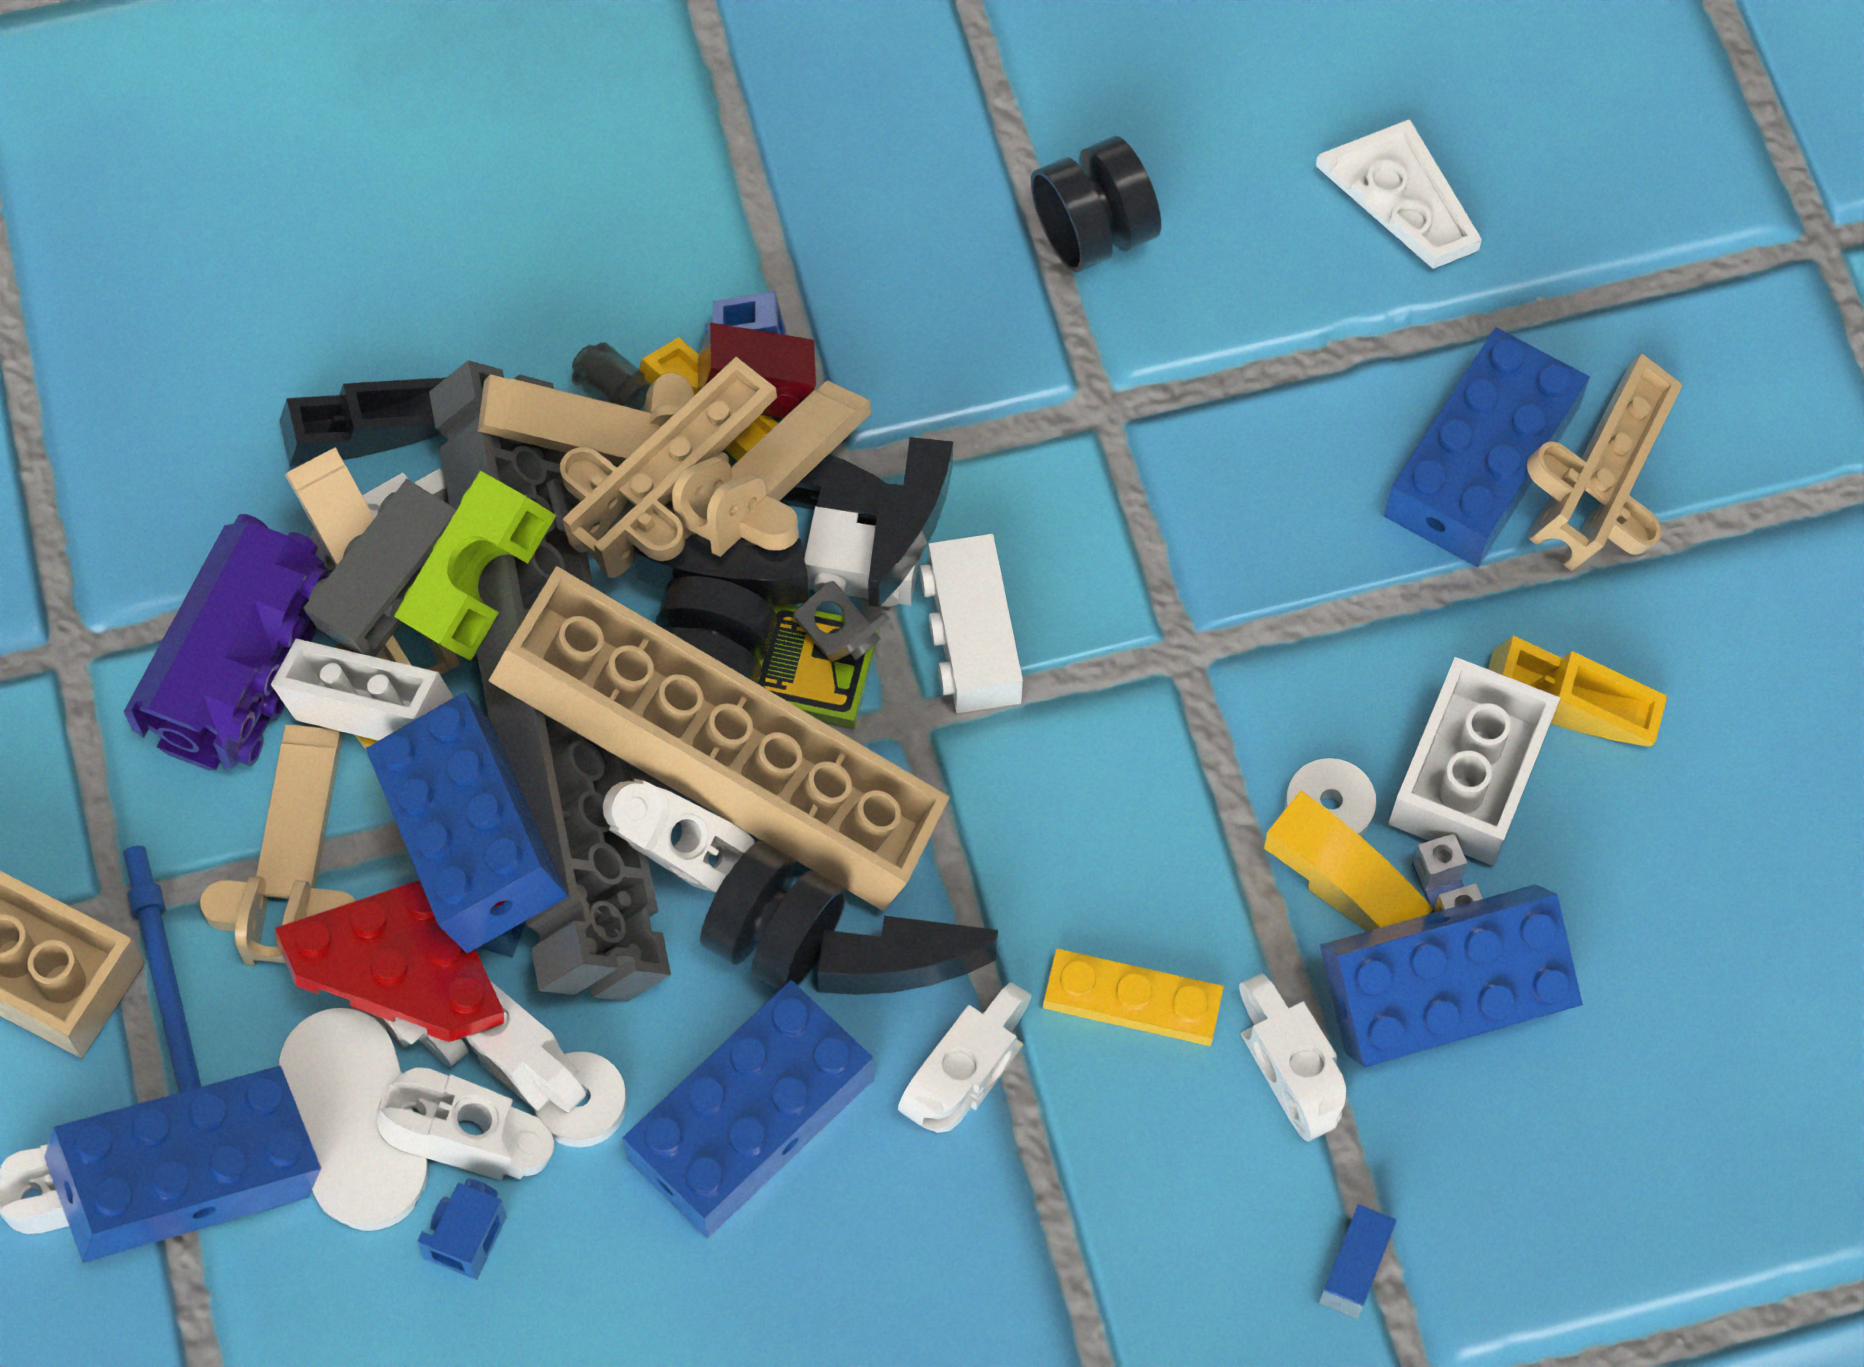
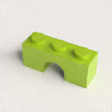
(446, 595)

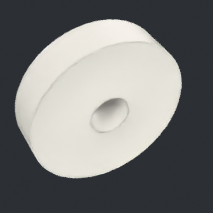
(1341, 782)
(603, 1112)

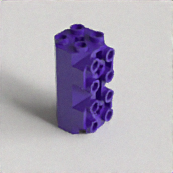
(216, 664)

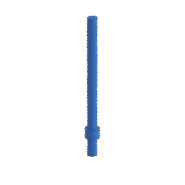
(147, 905)

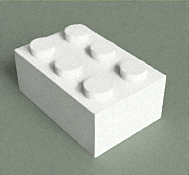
(1474, 760)

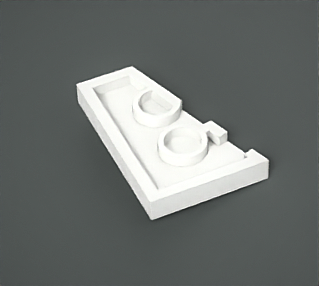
(1404, 191)

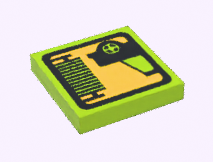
(806, 677)

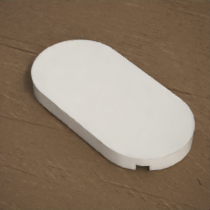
(337, 1074)

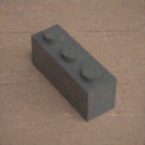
(377, 569)

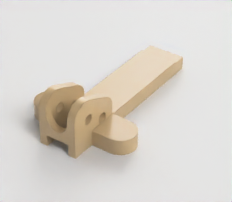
(573, 421)
(1606, 470)
(650, 472)
(745, 498)
(338, 517)
(289, 847)

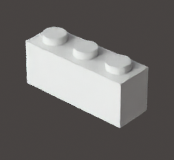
(972, 624)
(355, 690)

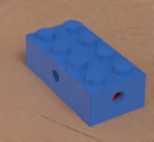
(1477, 451)
(466, 823)
(1451, 975)
(749, 1108)
(181, 1163)

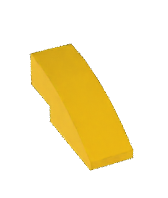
(1592, 696)
(1342, 866)

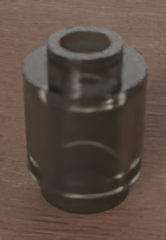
(609, 376)

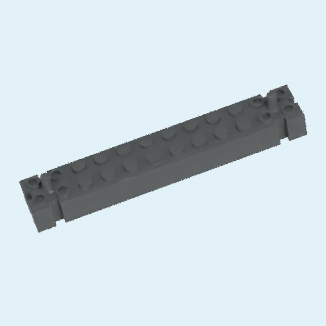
(603, 927)

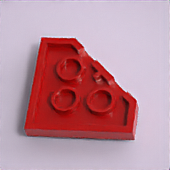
(393, 963)

